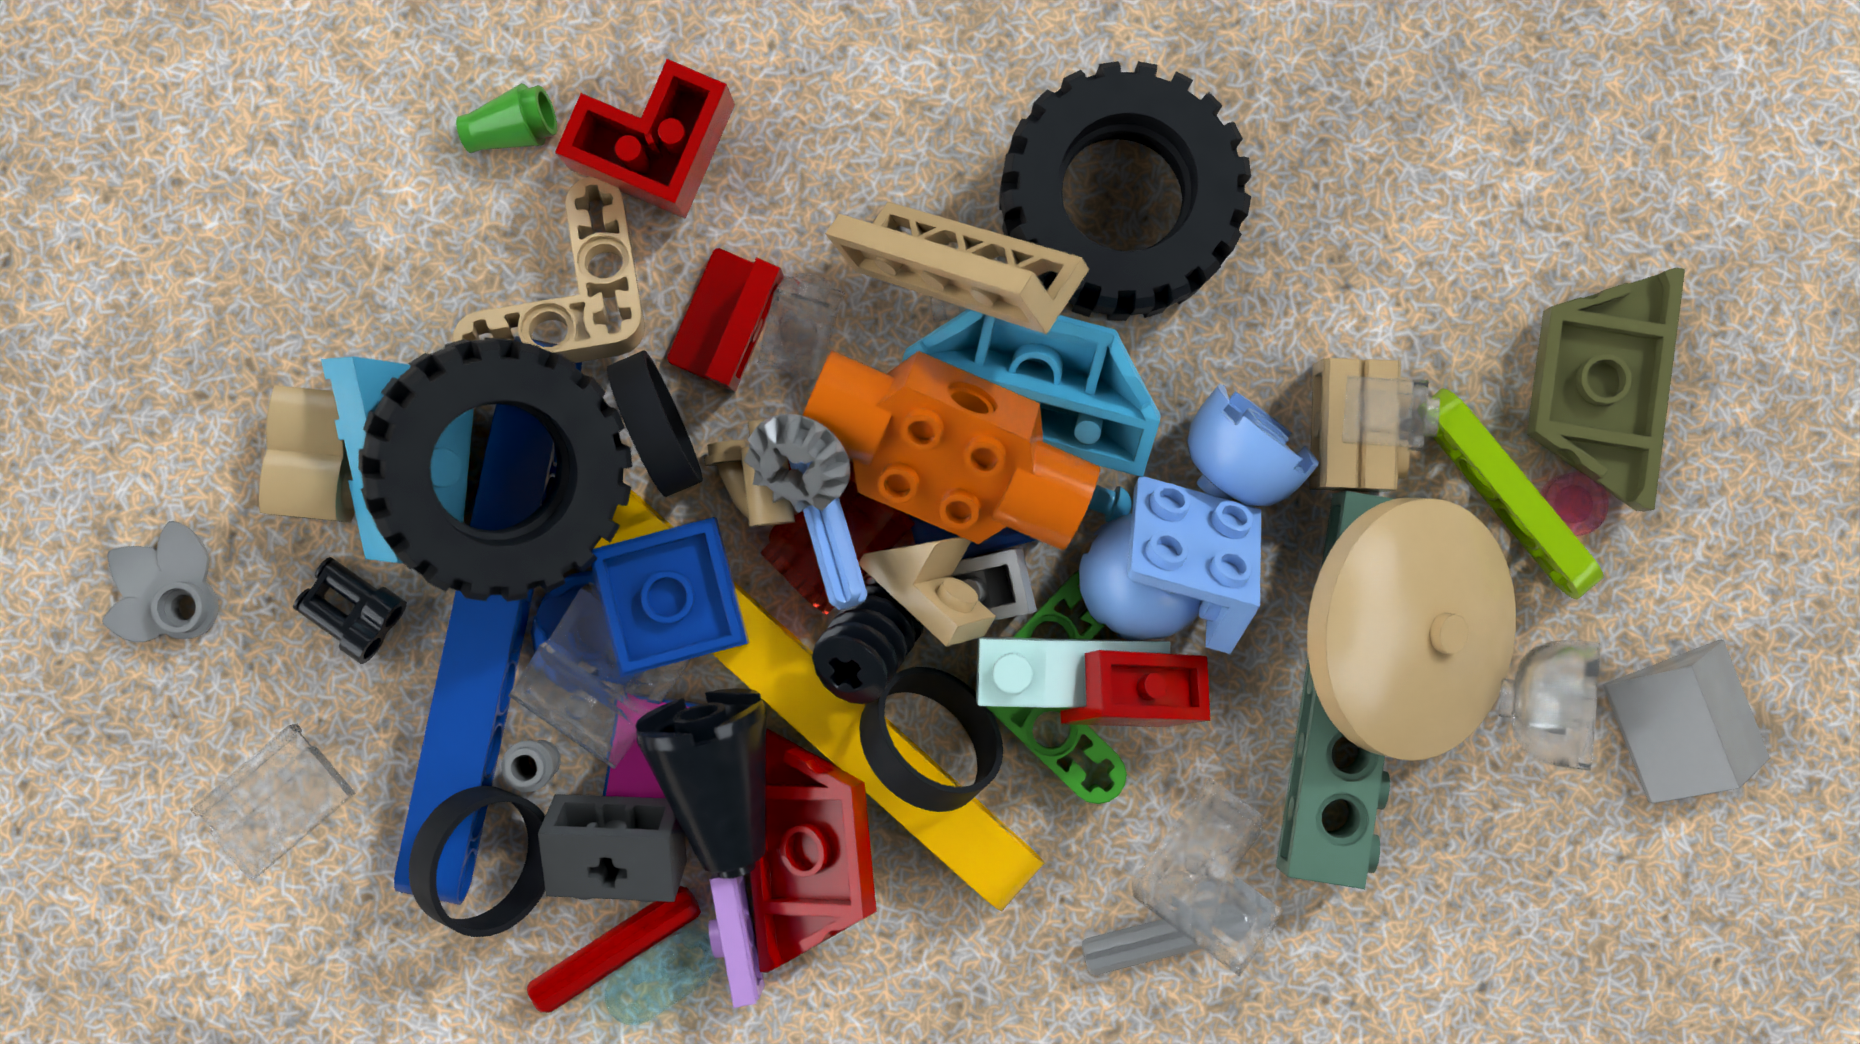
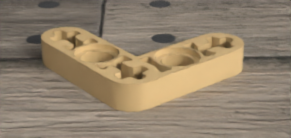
(586, 312)

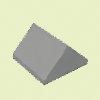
(1688, 725)

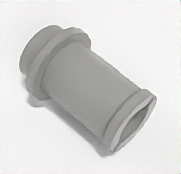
(517, 770)

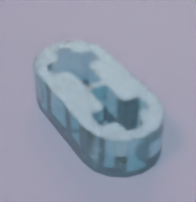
(670, 988)

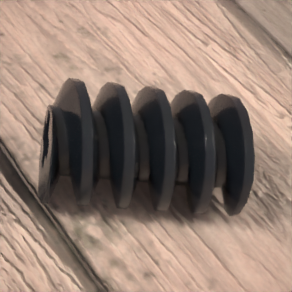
(865, 646)

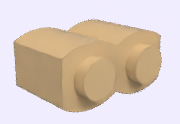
(304, 460)

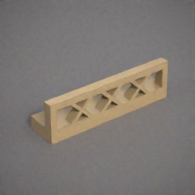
(963, 275)

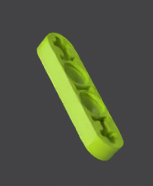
(1514, 498)

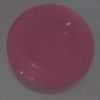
(1577, 501)

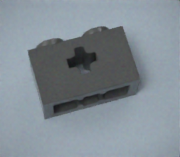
(612, 848)

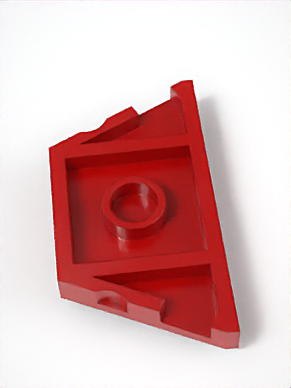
(816, 855)

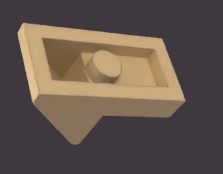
(924, 585)

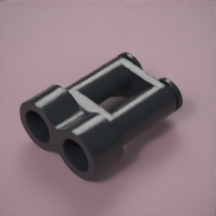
(369, 621)

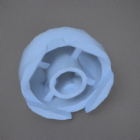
(1245, 452)
(1122, 604)

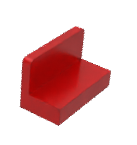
(725, 318)
(1143, 690)

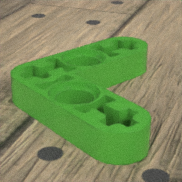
(1021, 719)

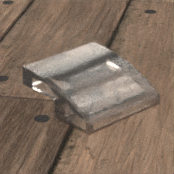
(579, 688)

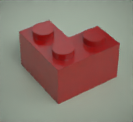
(655, 155)

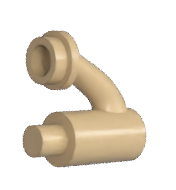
(751, 500)

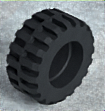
(1169, 122)
(553, 538)

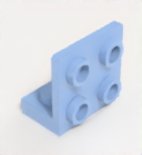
(1201, 551)

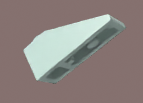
(1042, 669)

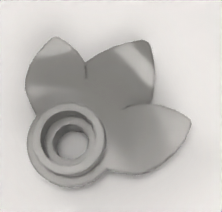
(156, 582)

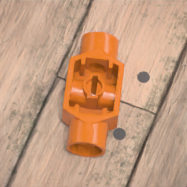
(952, 449)

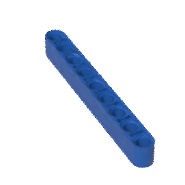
(479, 656)

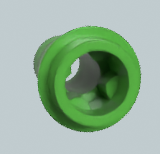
(509, 121)

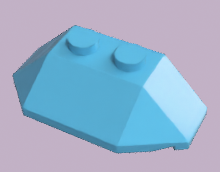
(1077, 373)

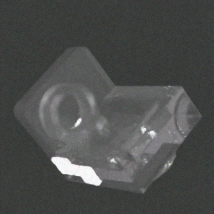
(1389, 412)

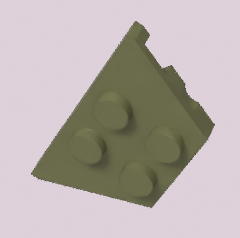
(1608, 383)

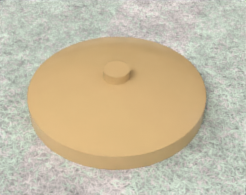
(1411, 628)

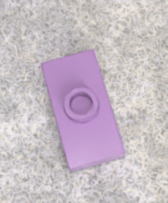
(735, 939)

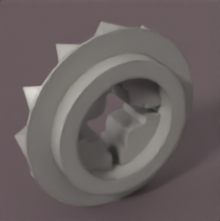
(799, 441)

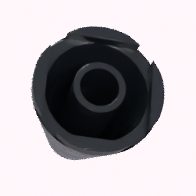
(713, 774)

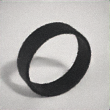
(654, 423)
(898, 773)
(429, 846)

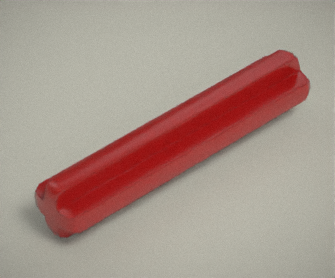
(612, 951)

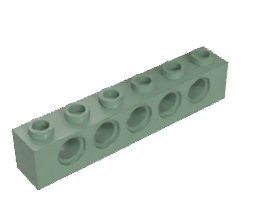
(1314, 781)

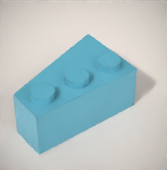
(356, 392)

